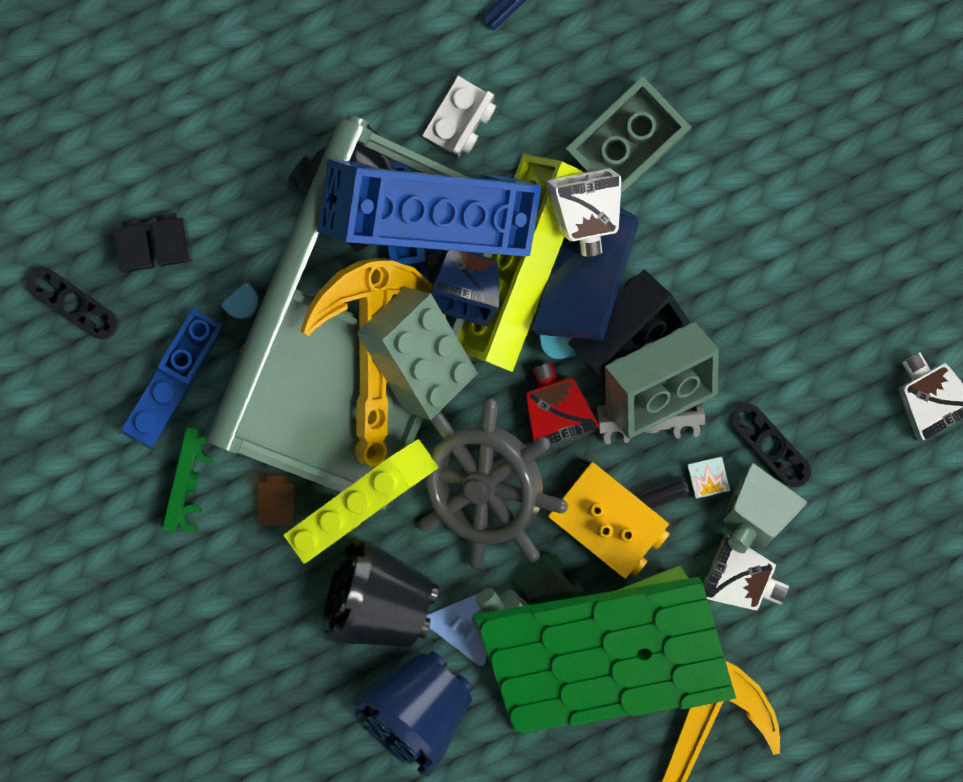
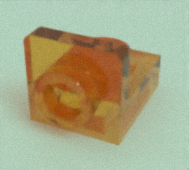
(276, 501)

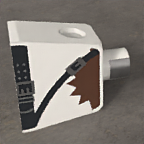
(587, 207)
(931, 397)
(742, 578)

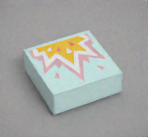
(708, 477)

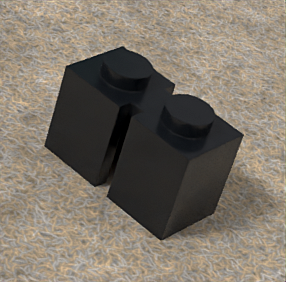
(135, 246)

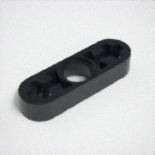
(57, 281)
(794, 459)

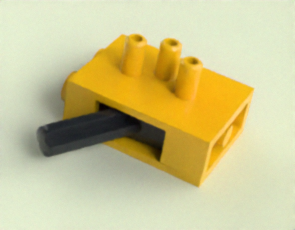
(614, 521)

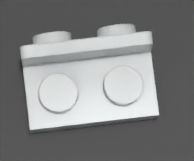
(459, 117)

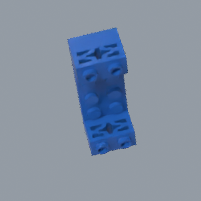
(428, 209)

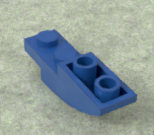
(172, 379)

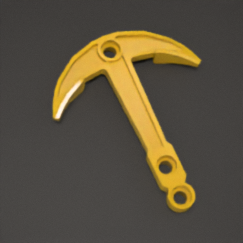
(373, 294)
(701, 718)

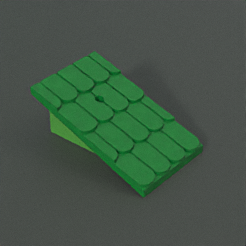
(607, 654)

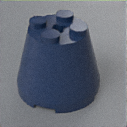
(416, 710)

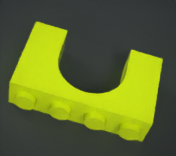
(361, 501)

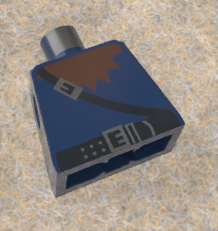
(467, 287)

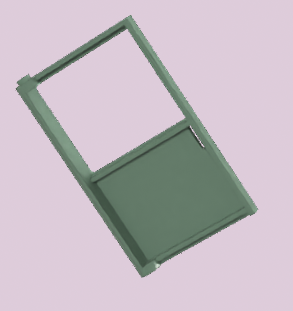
(297, 392)

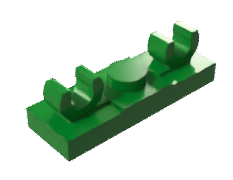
(185, 481)

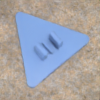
(457, 628)

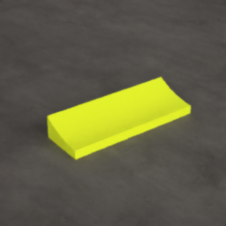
(520, 277)

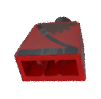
(557, 407)

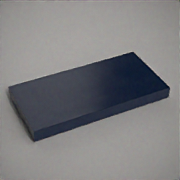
(585, 288)

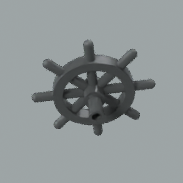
(486, 484)

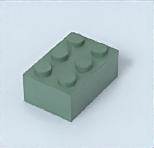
(629, 135)
(417, 353)
(661, 380)

